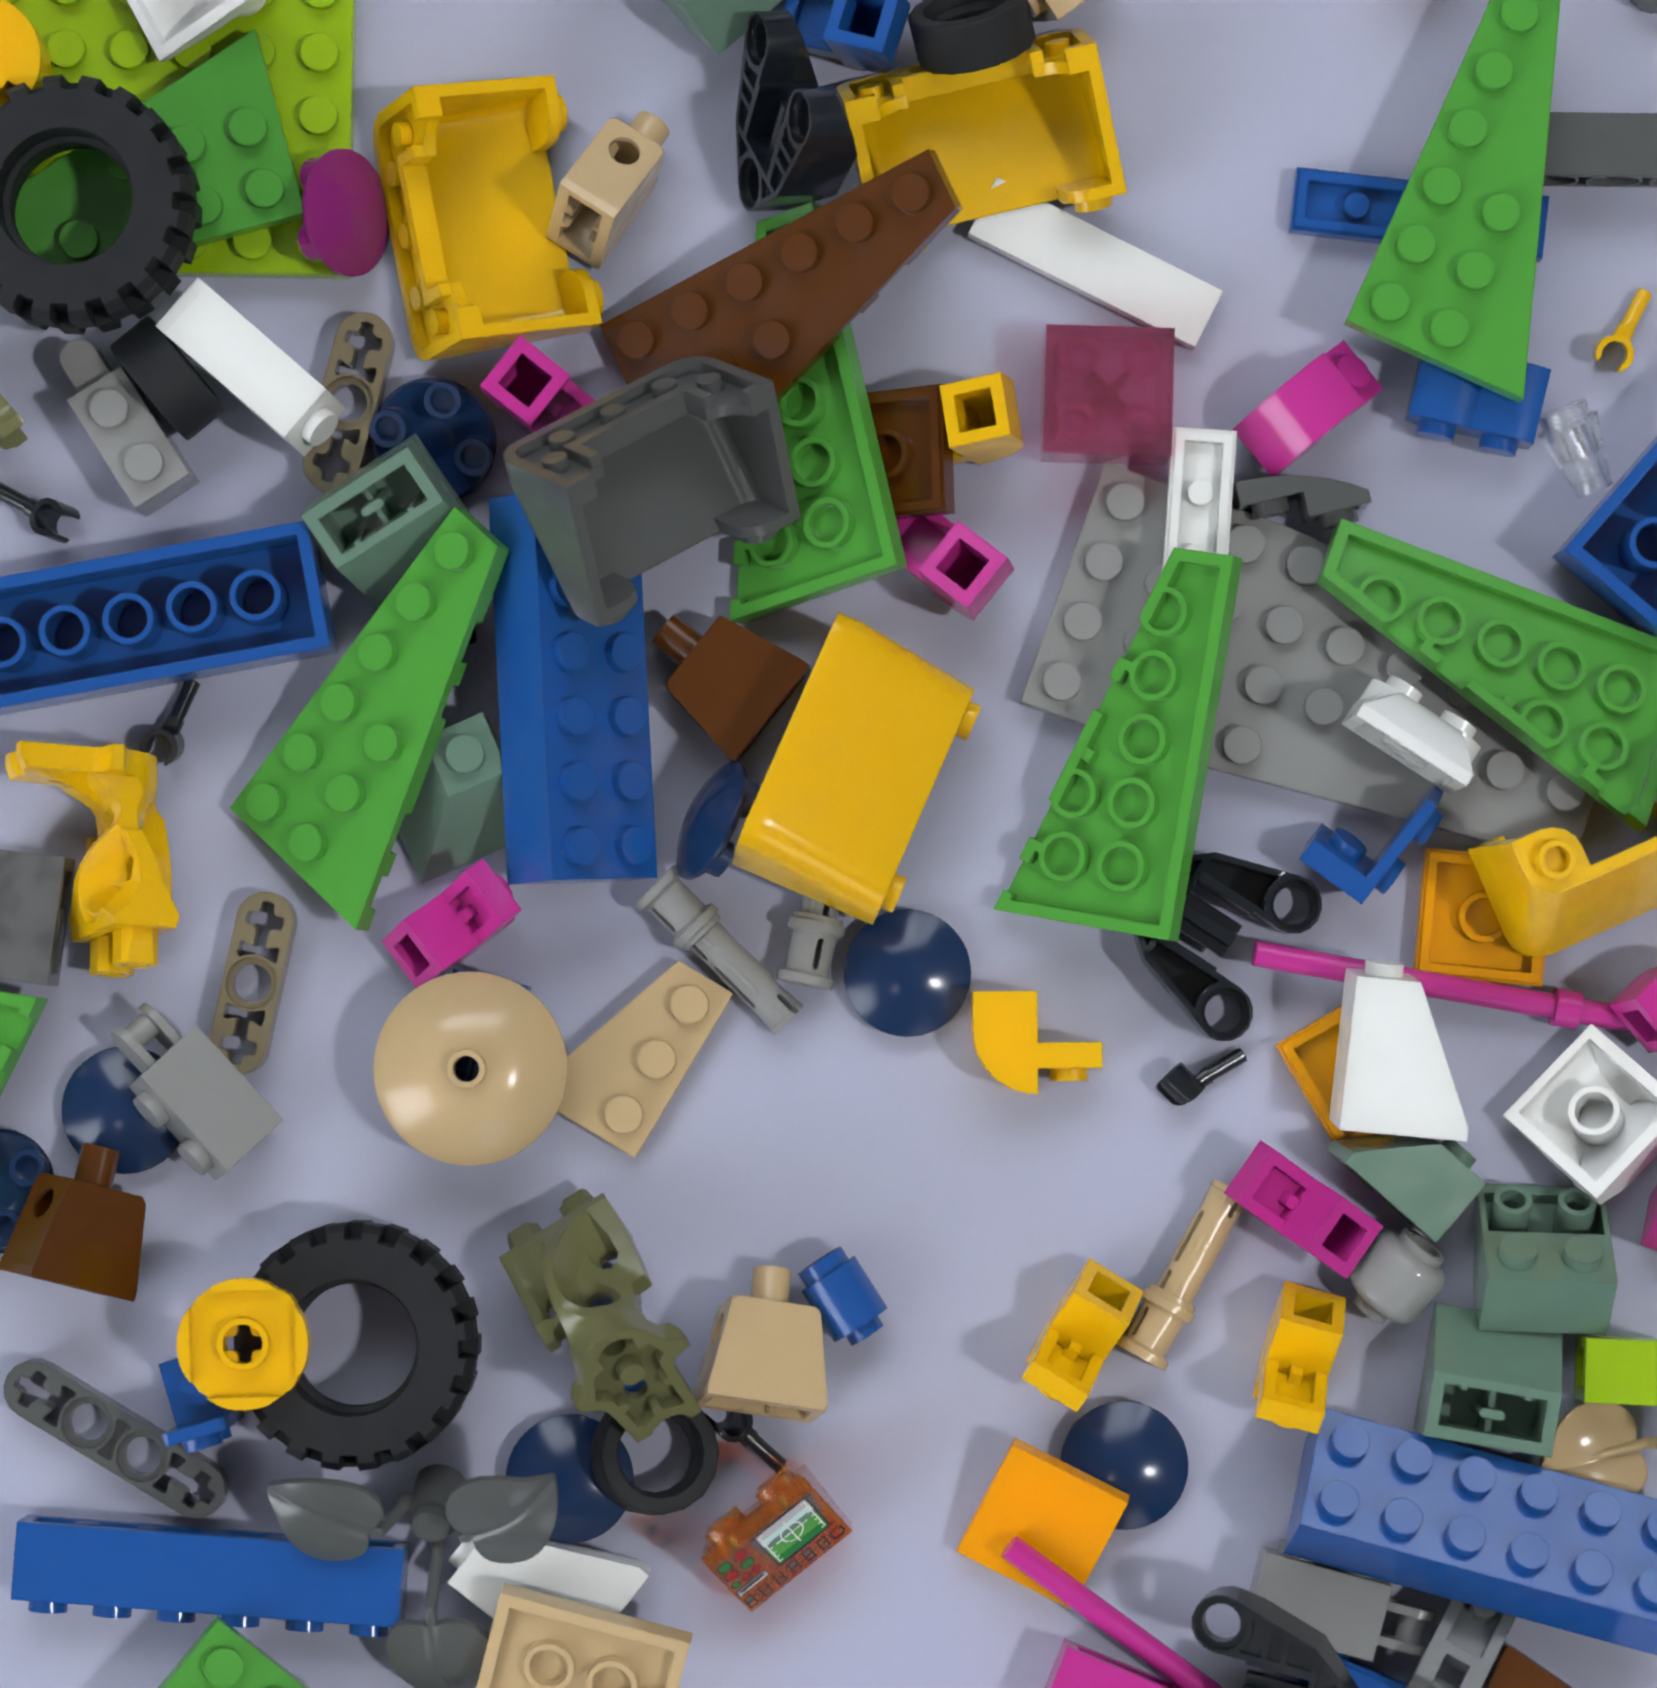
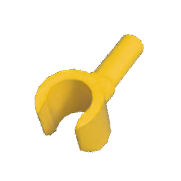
(1625, 330)

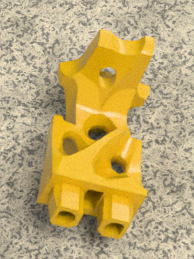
(126, 871)

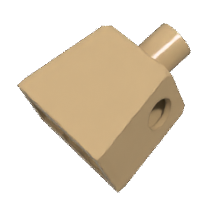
(608, 187)
(765, 1354)

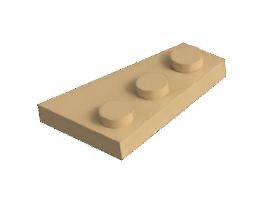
(640, 1056)
(574, 1645)

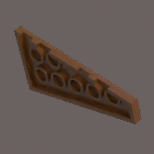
(795, 289)

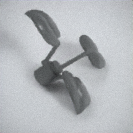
(501, 1514)

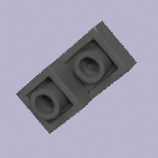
(1316, 496)

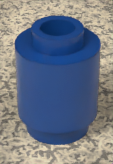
(843, 1296)

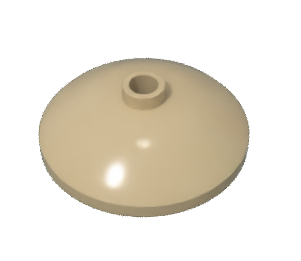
(517, 1057)

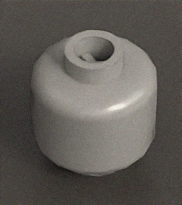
(1398, 1276)

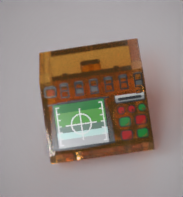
(775, 1537)

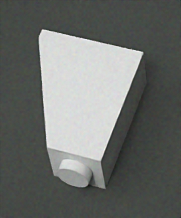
(251, 367)
(1391, 1060)
(558, 1570)

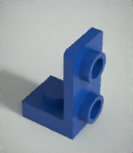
(1342, 856)
(197, 1419)

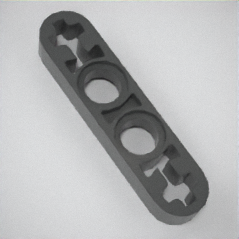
(111, 1446)

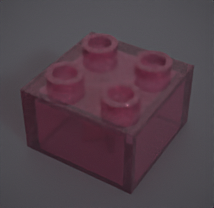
(1107, 394)

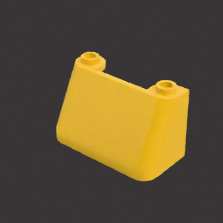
(1027, 121)
(473, 214)
(854, 772)
(1552, 894)

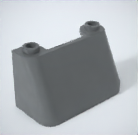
(652, 476)

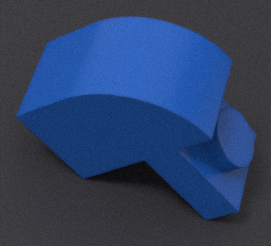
(853, 31)

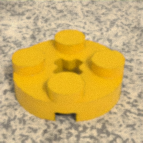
(218, 1371)

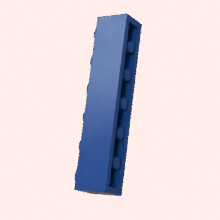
(204, 1572)

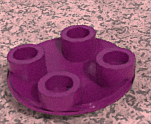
(343, 212)

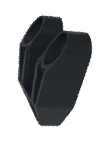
(788, 130)
(1248, 889)
(1273, 1642)

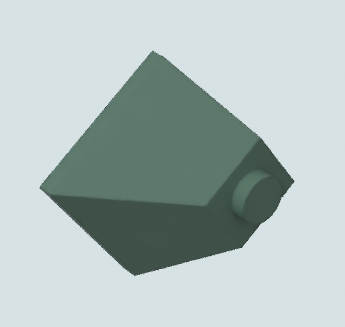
(459, 802)

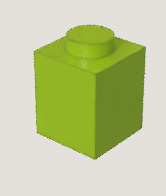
(1615, 1369)

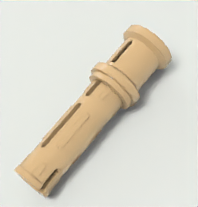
(1170, 1301)

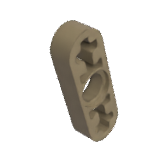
(375, 362)
(277, 939)

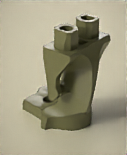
(600, 1314)

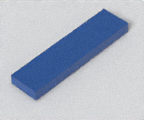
(1354, 206)

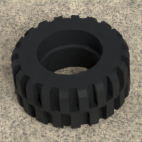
(161, 217)
(445, 1345)

